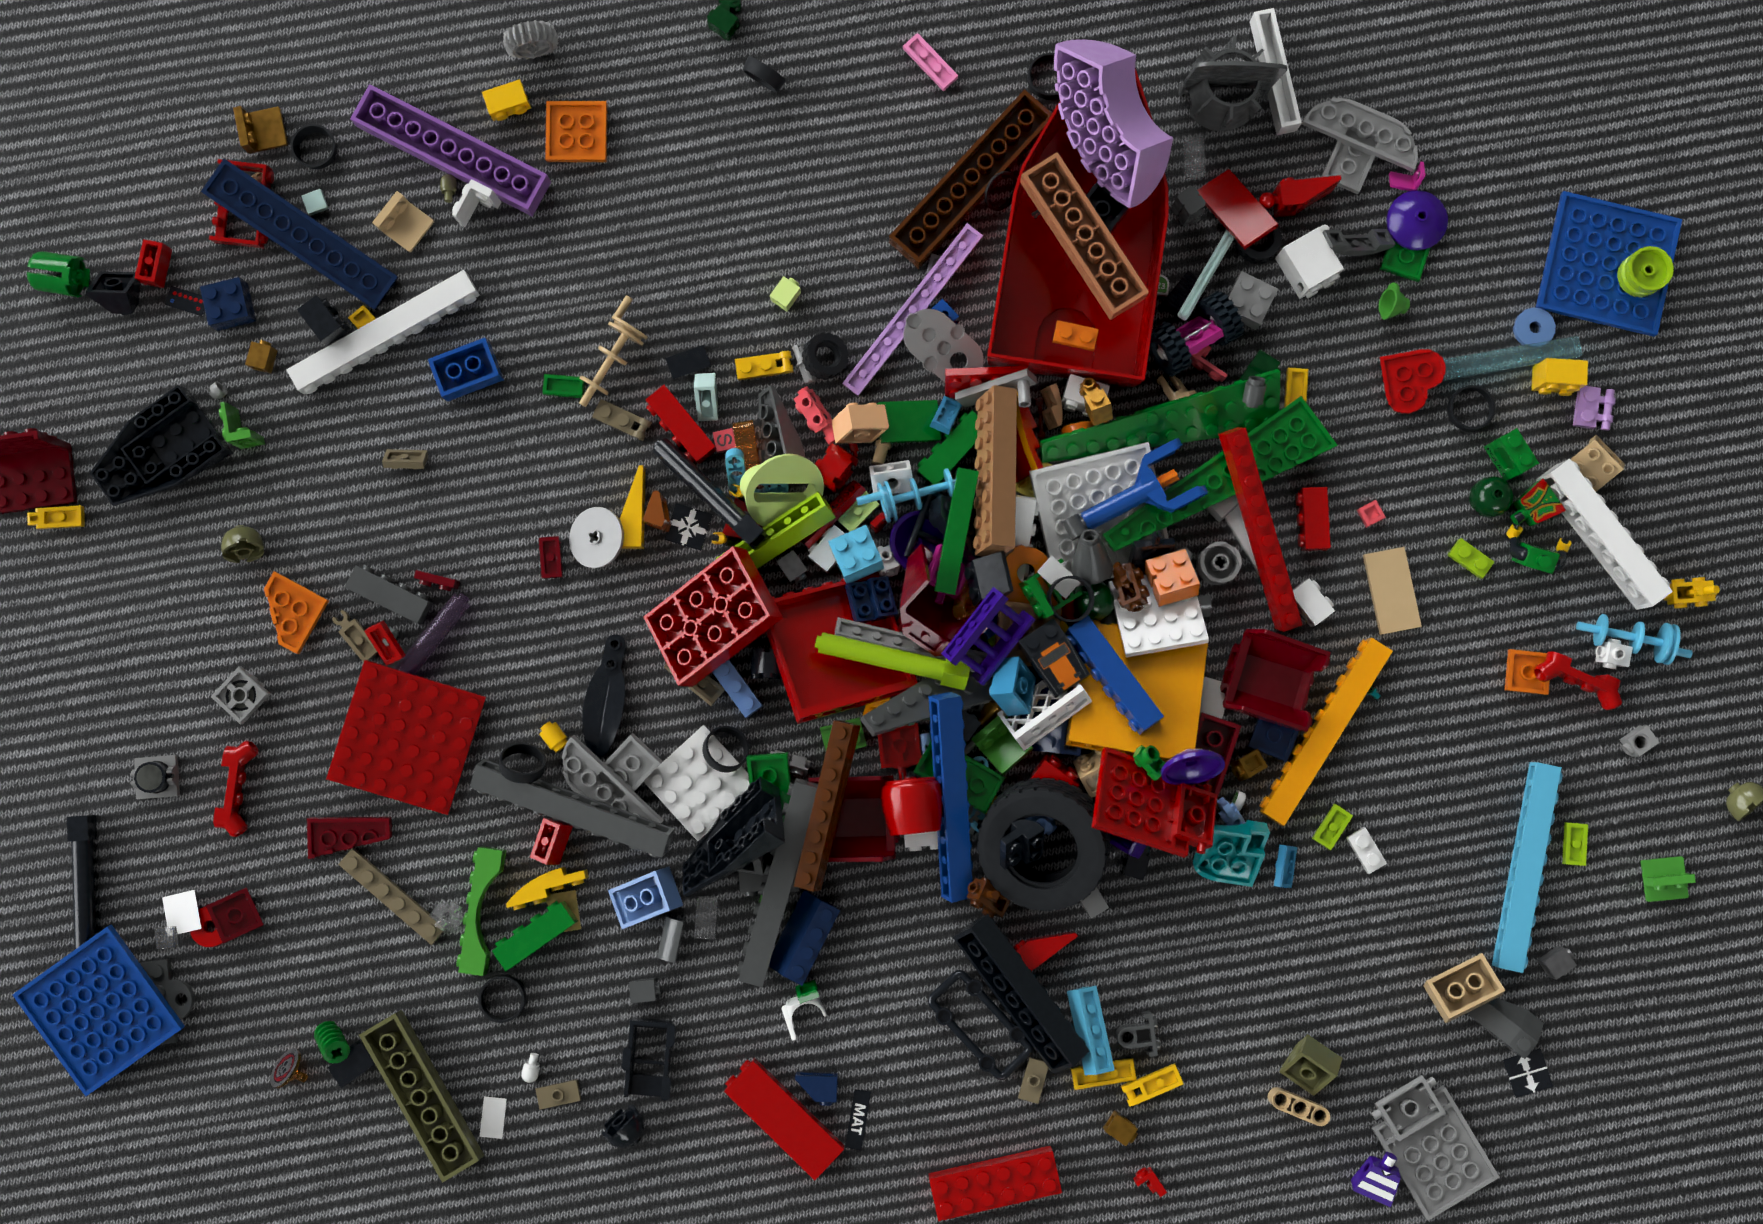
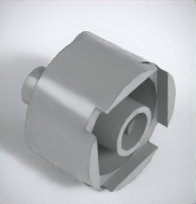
(1222, 552)

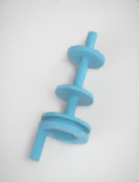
(888, 500)
(1665, 644)

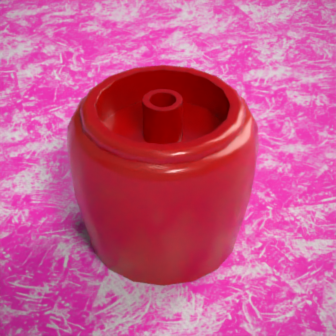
(912, 805)

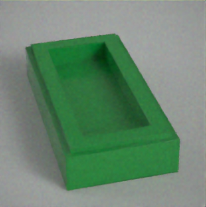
(563, 386)

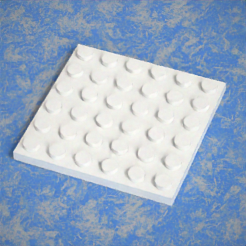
(1079, 485)

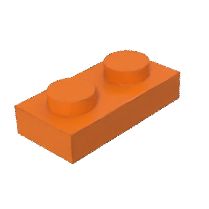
(1075, 335)

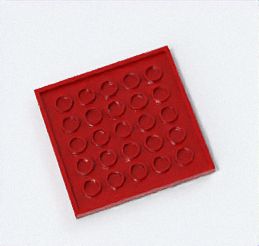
(406, 737)

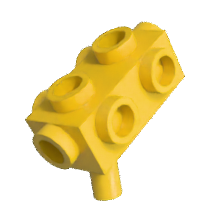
(1696, 592)

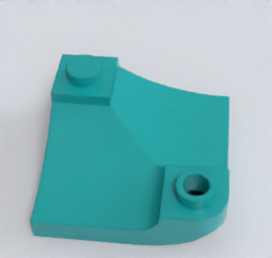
(1234, 853)

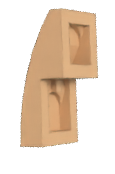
(1054, 413)

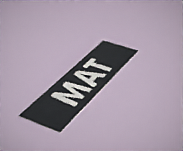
(858, 1119)

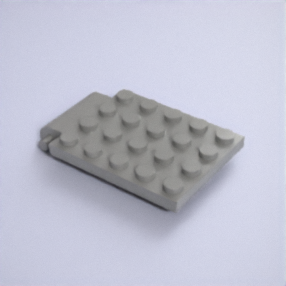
(1432, 1146)

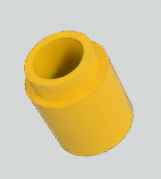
(553, 736)

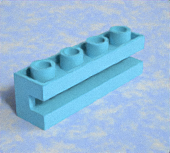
(1091, 1028)

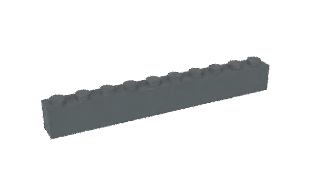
(575, 809)
(778, 884)

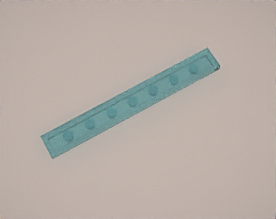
(1511, 357)

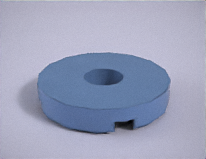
(1541, 319)

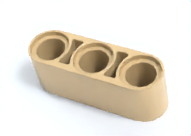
(1308, 1110)

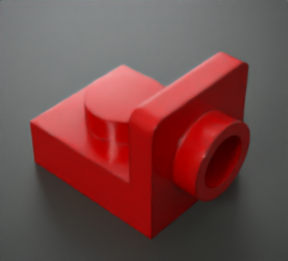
(1154, 1183)

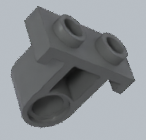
(1142, 1034)

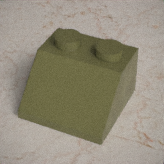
(1311, 1065)

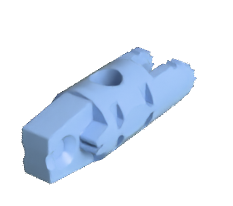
(1229, 813)

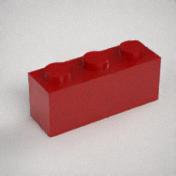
(1313, 519)

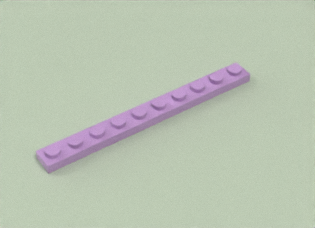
(919, 300)

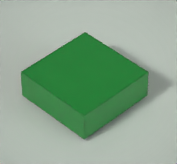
(807, 992)

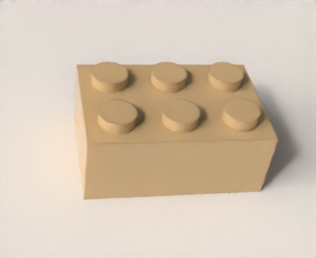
(1464, 988)

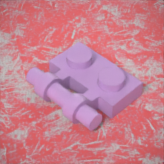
(1587, 407)

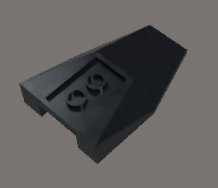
(159, 449)
(738, 837)

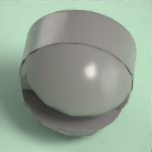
(217, 390)

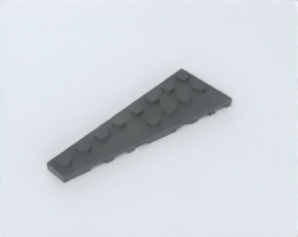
(913, 704)

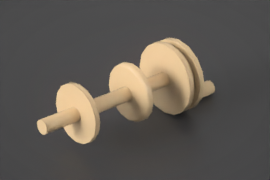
(627, 331)

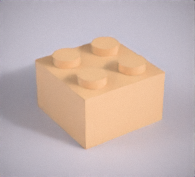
(860, 423)

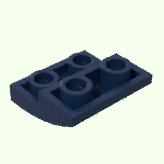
(871, 599)

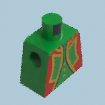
(1536, 504)

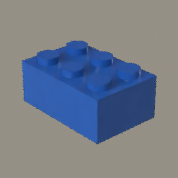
(465, 369)

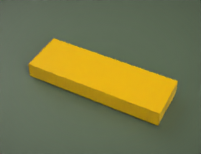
(1123, 1072)

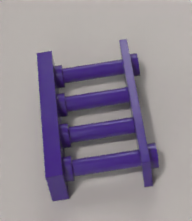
(976, 624)

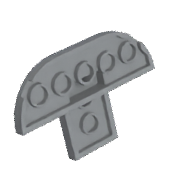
(1360, 137)
(615, 778)

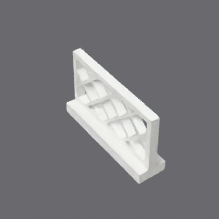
(1050, 717)

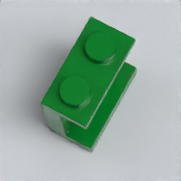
(1511, 454)

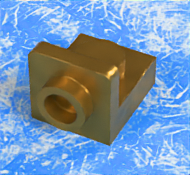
(1248, 765)

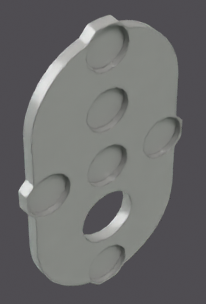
(936, 338)

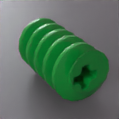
(331, 1042)

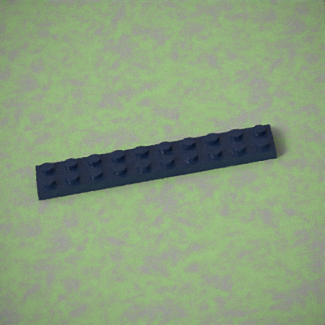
(299, 234)

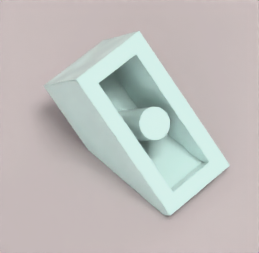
(706, 396)

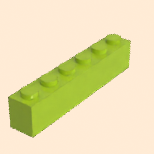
(790, 528)

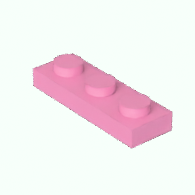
(930, 62)

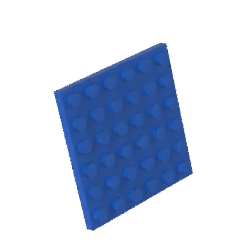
(1584, 260)
(98, 1010)

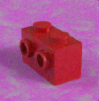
(153, 263)
(551, 841)

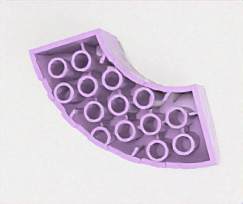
(1109, 119)

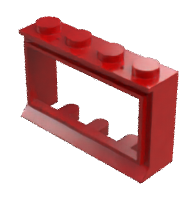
(222, 215)

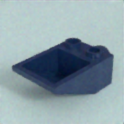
(1055, 740)

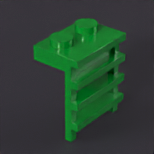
(1037, 598)

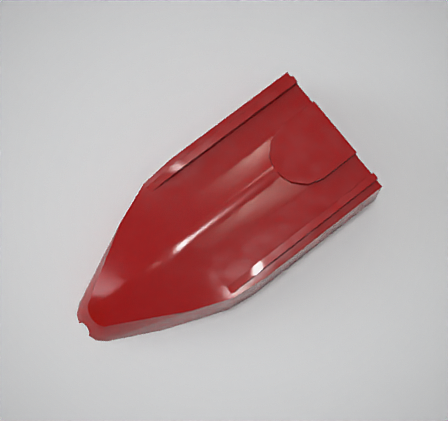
(1044, 286)

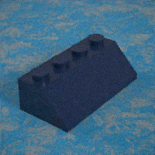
(803, 937)

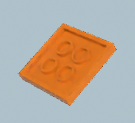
(576, 131)

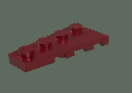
(335, 834)

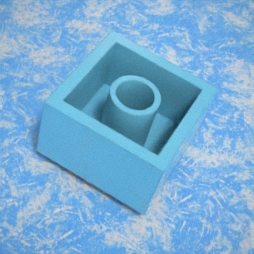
(856, 554)

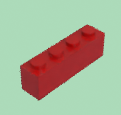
(681, 424)

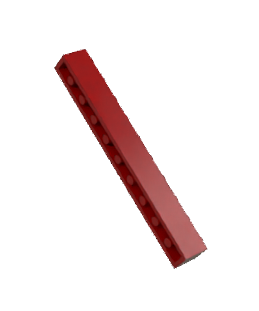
(1260, 529)

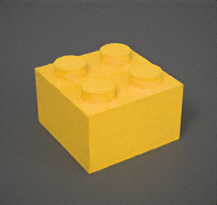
(1559, 376)

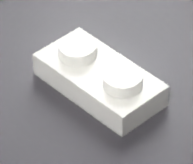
(1366, 850)

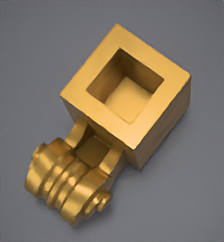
(1096, 402)

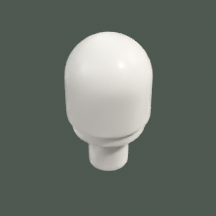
(531, 1069)

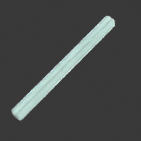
(1205, 276)

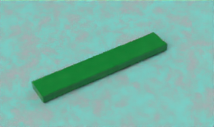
(956, 531)

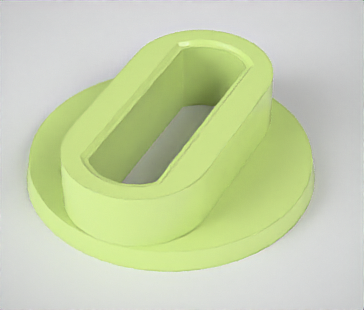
(779, 470)

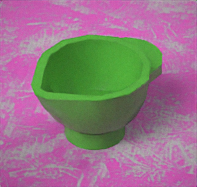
(1393, 302)

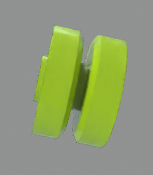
(1645, 271)

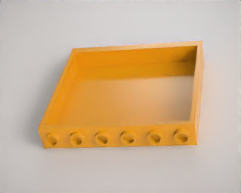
(1171, 681)

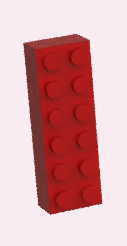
(994, 1183)

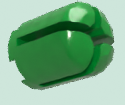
(73, 272)

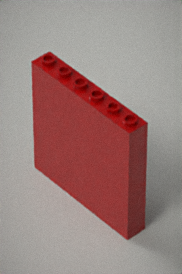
(821, 682)

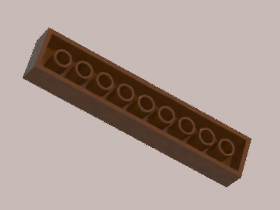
(967, 180)

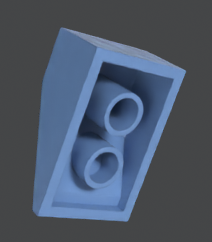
(645, 897)

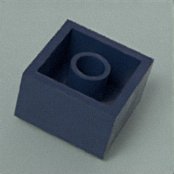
(228, 304)

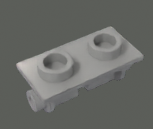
(798, 766)

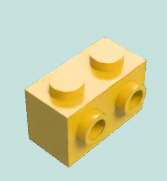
(506, 100)

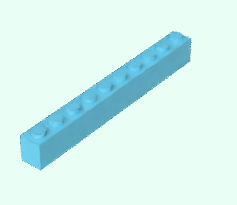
(1526, 867)

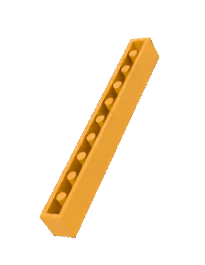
(1325, 731)

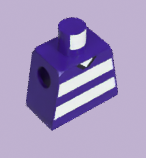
(1378, 1179)

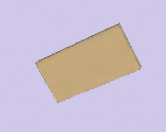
(1392, 590)

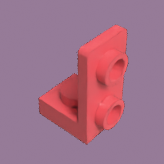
(1200, 363)

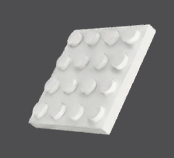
(1159, 627)
(693, 788)

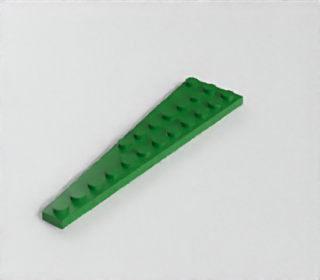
(1186, 418)
(1277, 446)

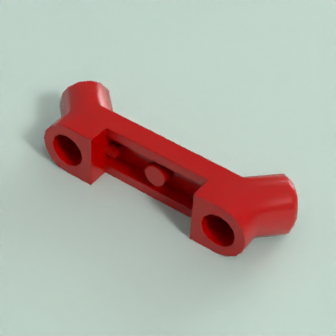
(1603, 685)
(228, 816)

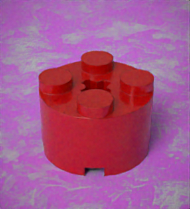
(836, 466)

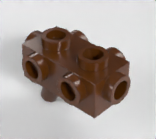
(1129, 585)
(985, 896)

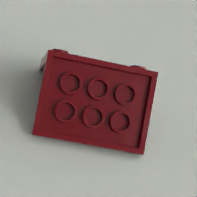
(35, 471)

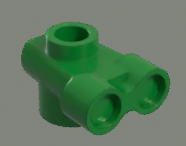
(1149, 760)

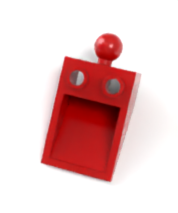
(1296, 195)

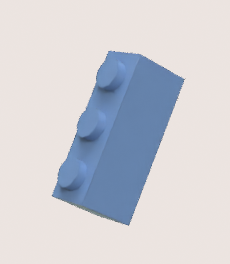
(737, 689)

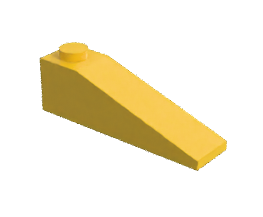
(634, 512)

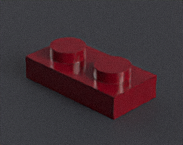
(550, 557)
(443, 582)

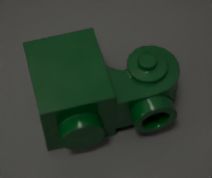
(722, 20)

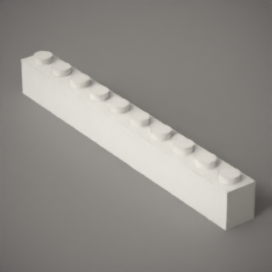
(383, 332)

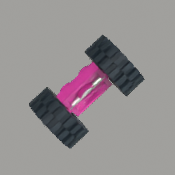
(1216, 323)

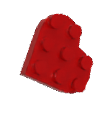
(1409, 378)

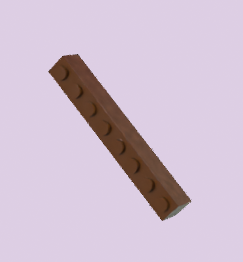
(827, 805)

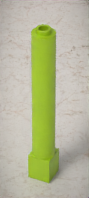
(894, 659)

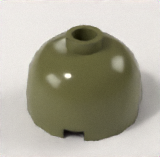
(242, 543)
(1744, 799)

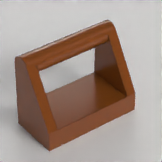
(657, 512)

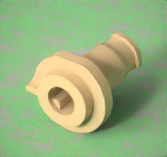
(1181, 389)

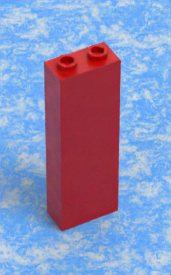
(783, 1118)

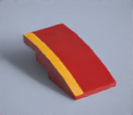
(1026, 444)

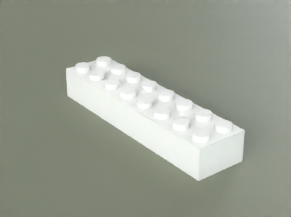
(1606, 536)

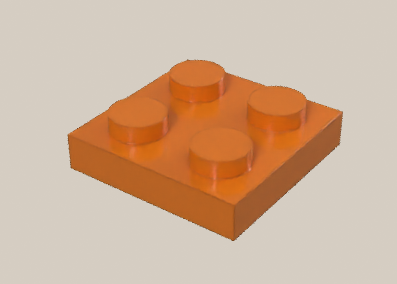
(1520, 672)

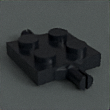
(1149, 549)

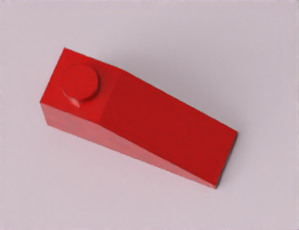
(1039, 949)

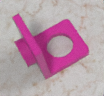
(1405, 181)

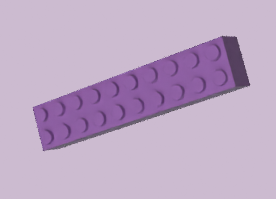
(450, 149)

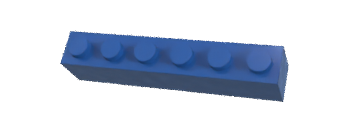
(1113, 675)

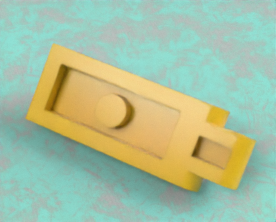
(57, 517)

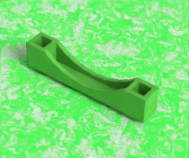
(475, 954)

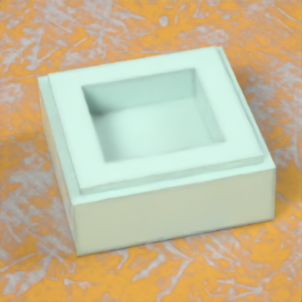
(315, 202)

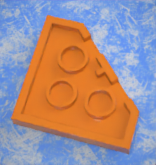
(293, 610)

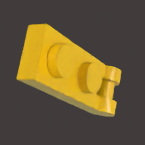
(763, 365)
(1152, 1084)

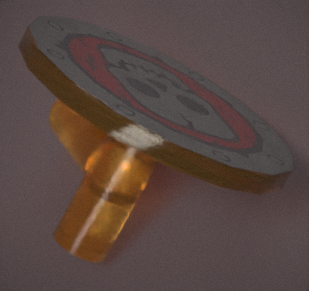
(286, 1069)

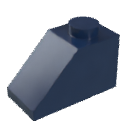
(820, 1086)

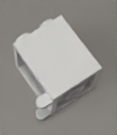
(1309, 263)

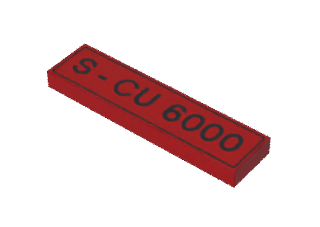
(839, 507)

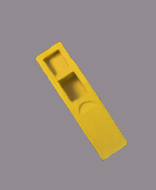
(539, 887)

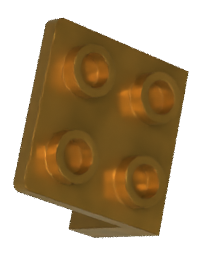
(260, 129)

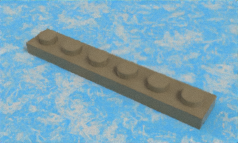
(391, 895)

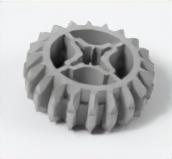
(530, 39)

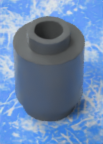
(1254, 391)

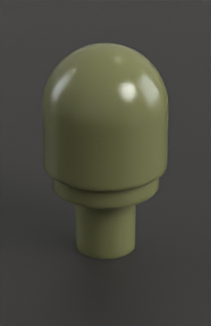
(448, 187)

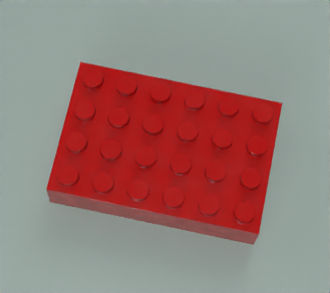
(712, 617)

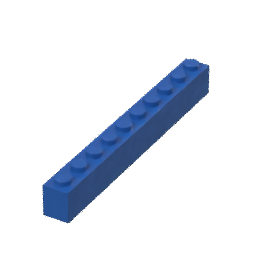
(950, 772)

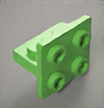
(1665, 879)

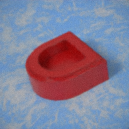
(878, 523)

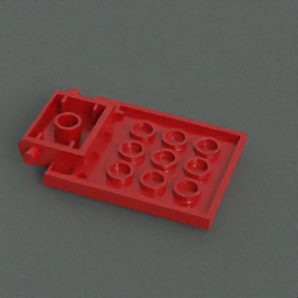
(1151, 810)

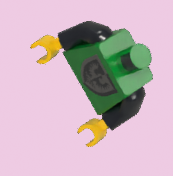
(1536, 556)

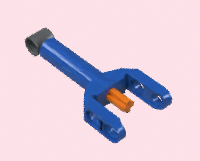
(1146, 490)

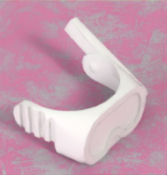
(791, 1006)

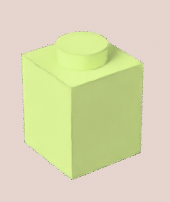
(785, 293)

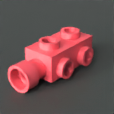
(814, 413)

